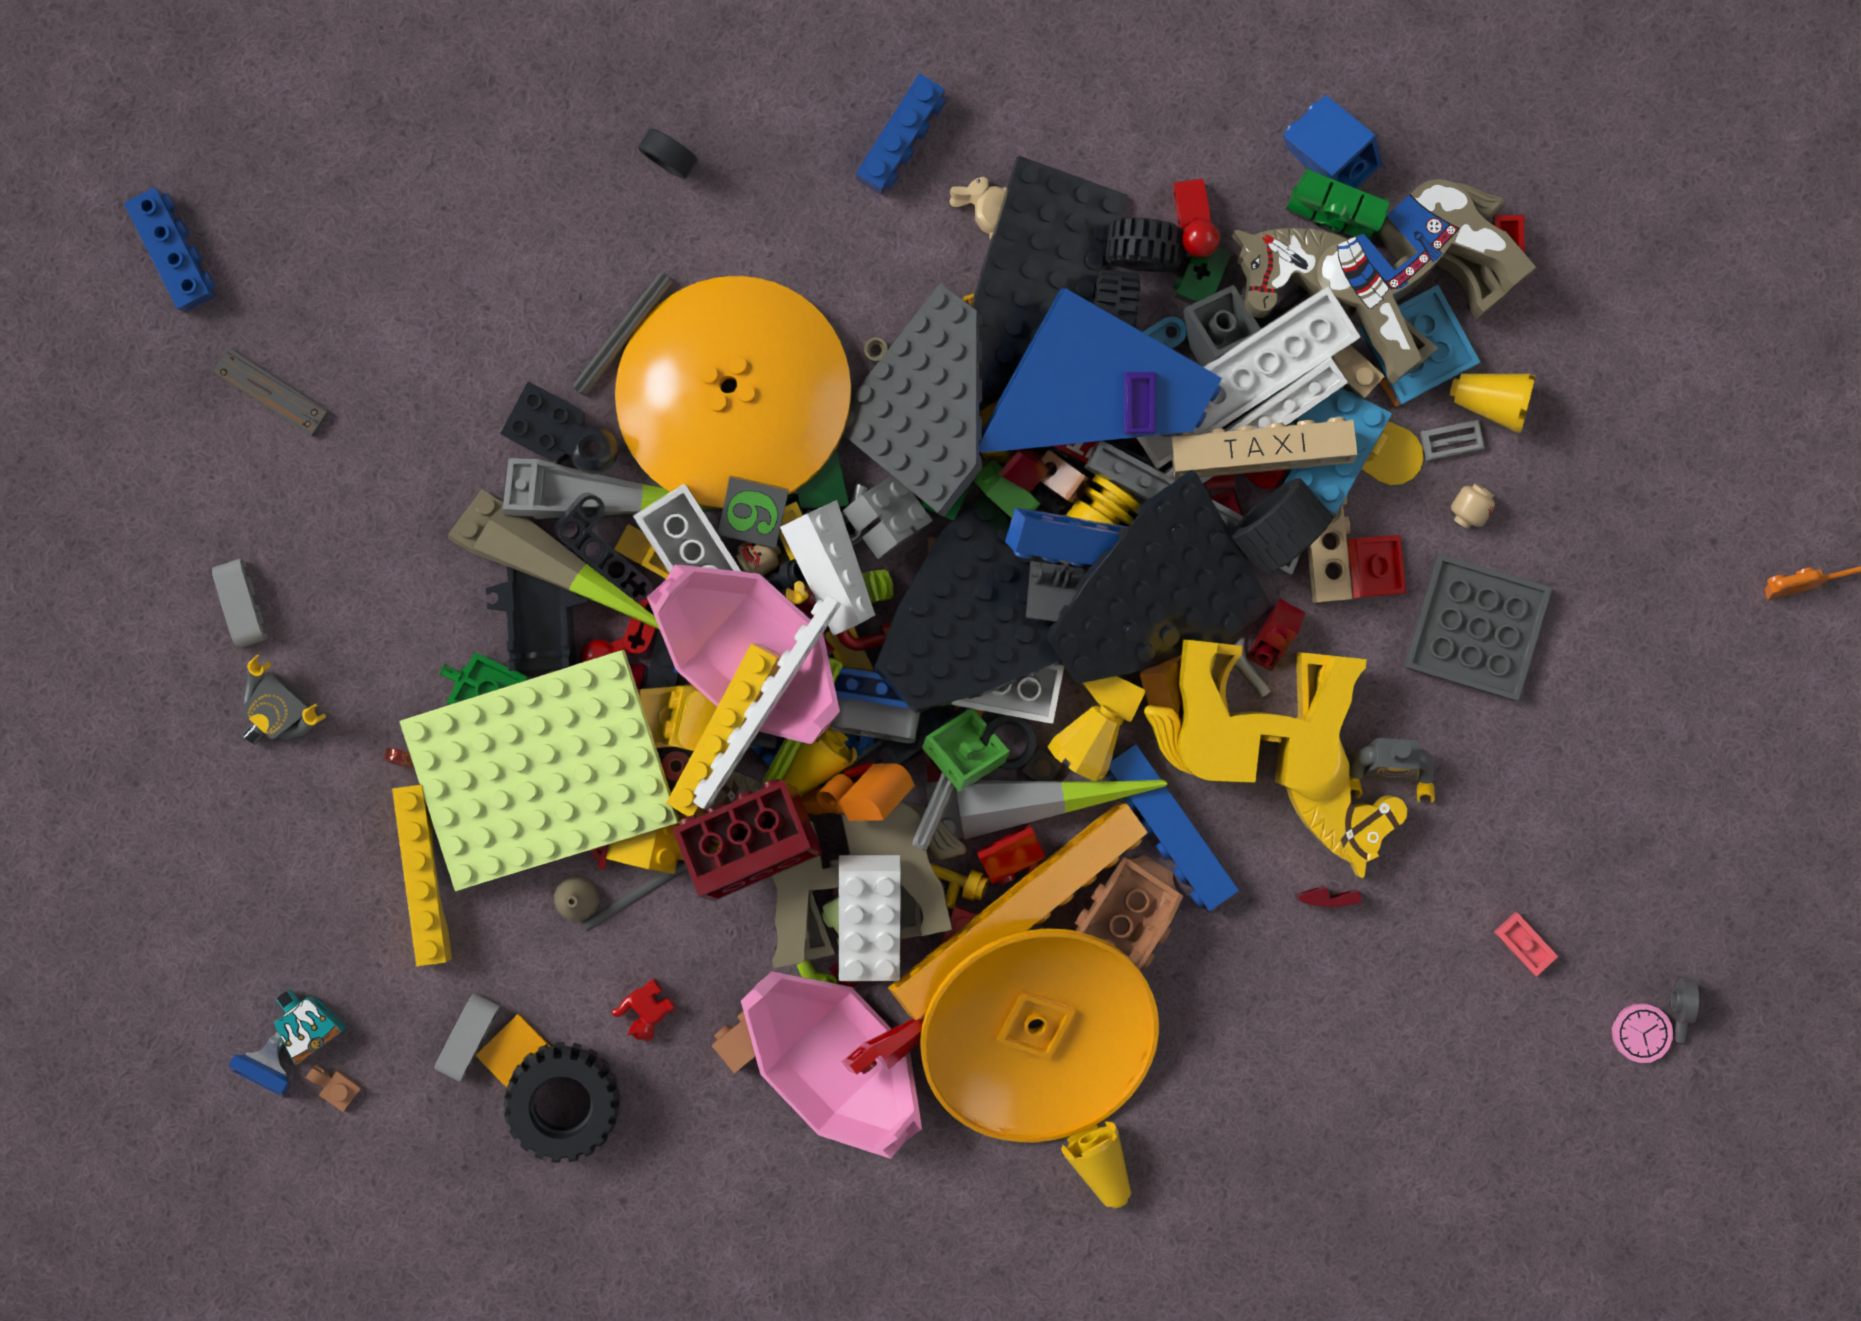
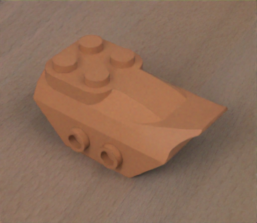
(1133, 909)

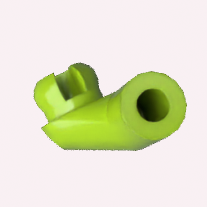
(807, 971)

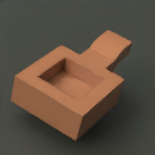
(337, 1090)

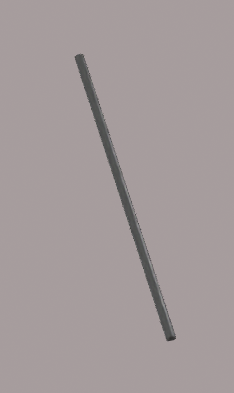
(664, 877)

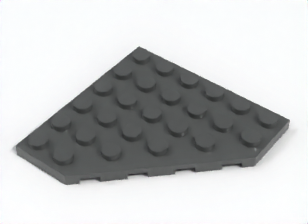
(923, 403)

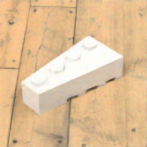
(830, 564)

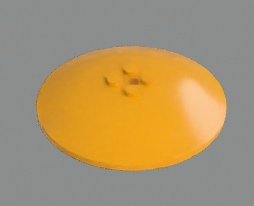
(786, 400)
(1014, 1078)

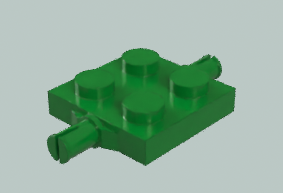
(479, 678)

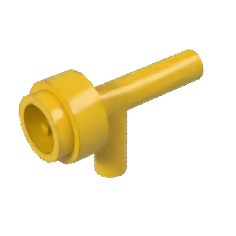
(973, 885)

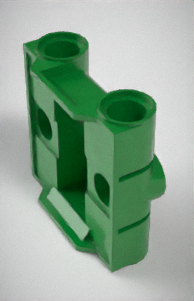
(1337, 205)

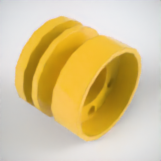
(1108, 505)

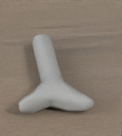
(1249, 672)

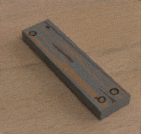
(270, 392)

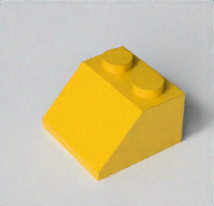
(650, 850)

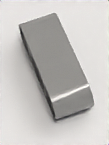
(238, 605)
(876, 721)
(466, 1037)

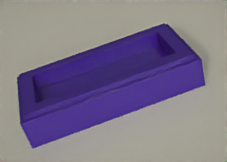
(1139, 402)

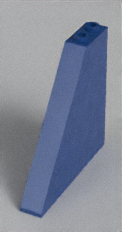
(1074, 382)

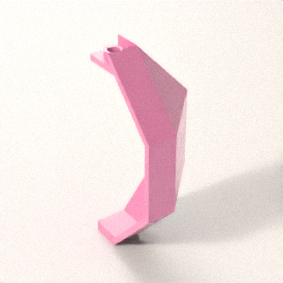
(713, 619)
(801, 1037)

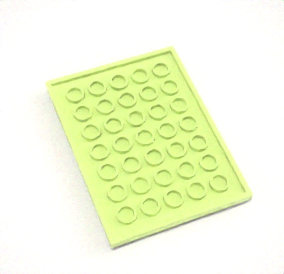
(539, 770)

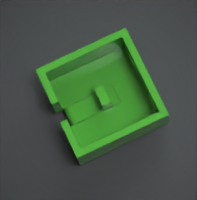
(961, 752)

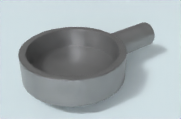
(1685, 1005)

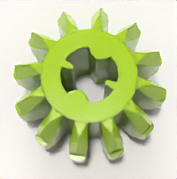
(878, 585)

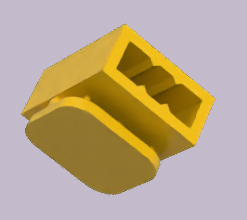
(688, 718)

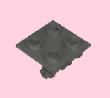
(1050, 589)

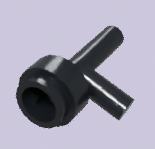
(787, 575)

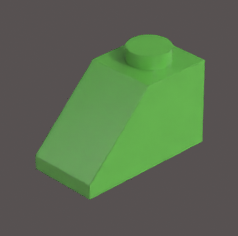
(1002, 491)

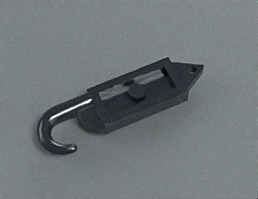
(902, 753)

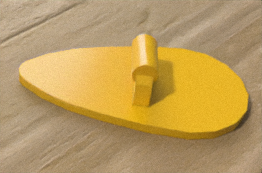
(1395, 456)

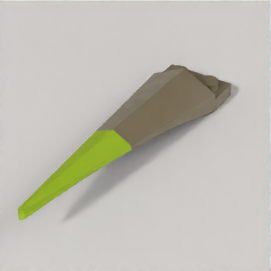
(529, 549)

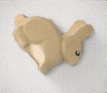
(986, 202)

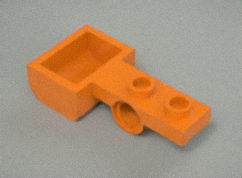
(867, 800)

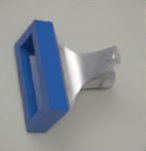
(263, 1067)

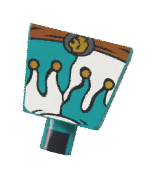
(305, 1025)

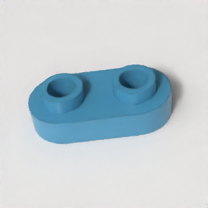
(1158, 331)

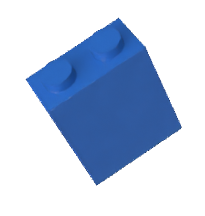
(1334, 143)

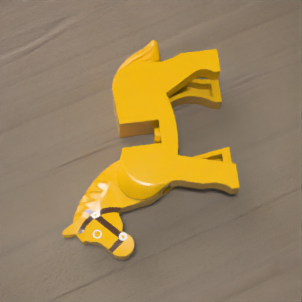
(1310, 753)

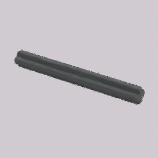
(622, 334)

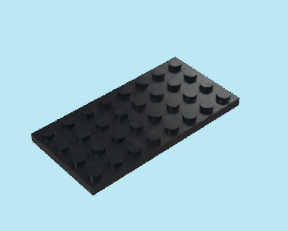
(1044, 240)

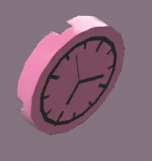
(1642, 1033)

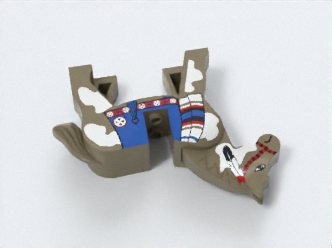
(1432, 226)

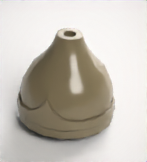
(576, 898)

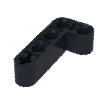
(606, 554)

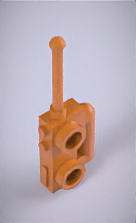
(1801, 581)

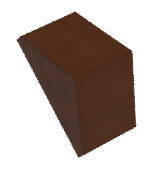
(1162, 684)

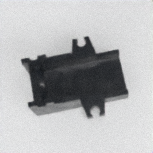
(537, 621)

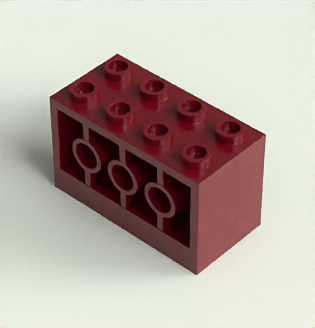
(759, 855)

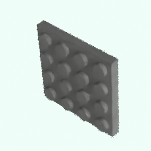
(1477, 627)

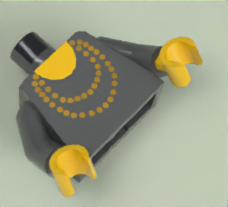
(275, 707)
(1393, 760)

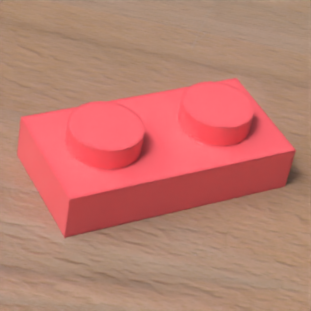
(1525, 944)

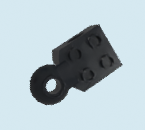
(558, 431)

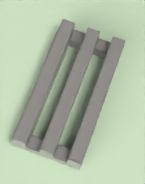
(1427, 445)

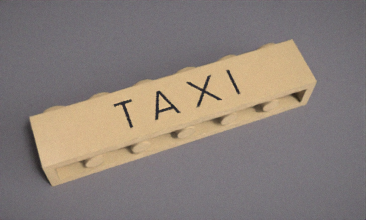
(1264, 448)

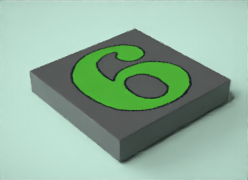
(753, 511)

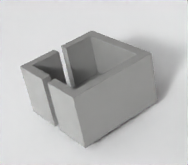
(899, 515)

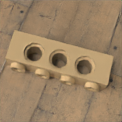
(1319, 557)

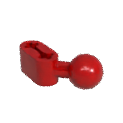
(1193, 216)
(599, 647)

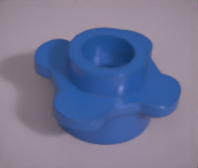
(858, 745)

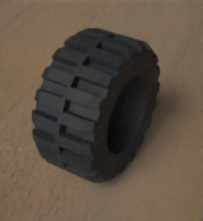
(555, 1140)

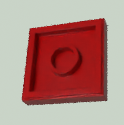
(1376, 566)

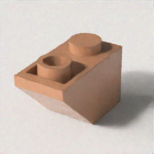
(734, 1044)

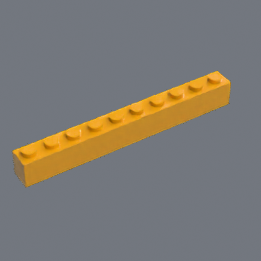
(1025, 903)

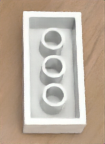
(683, 533)
(869, 917)

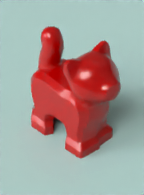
(649, 1009)

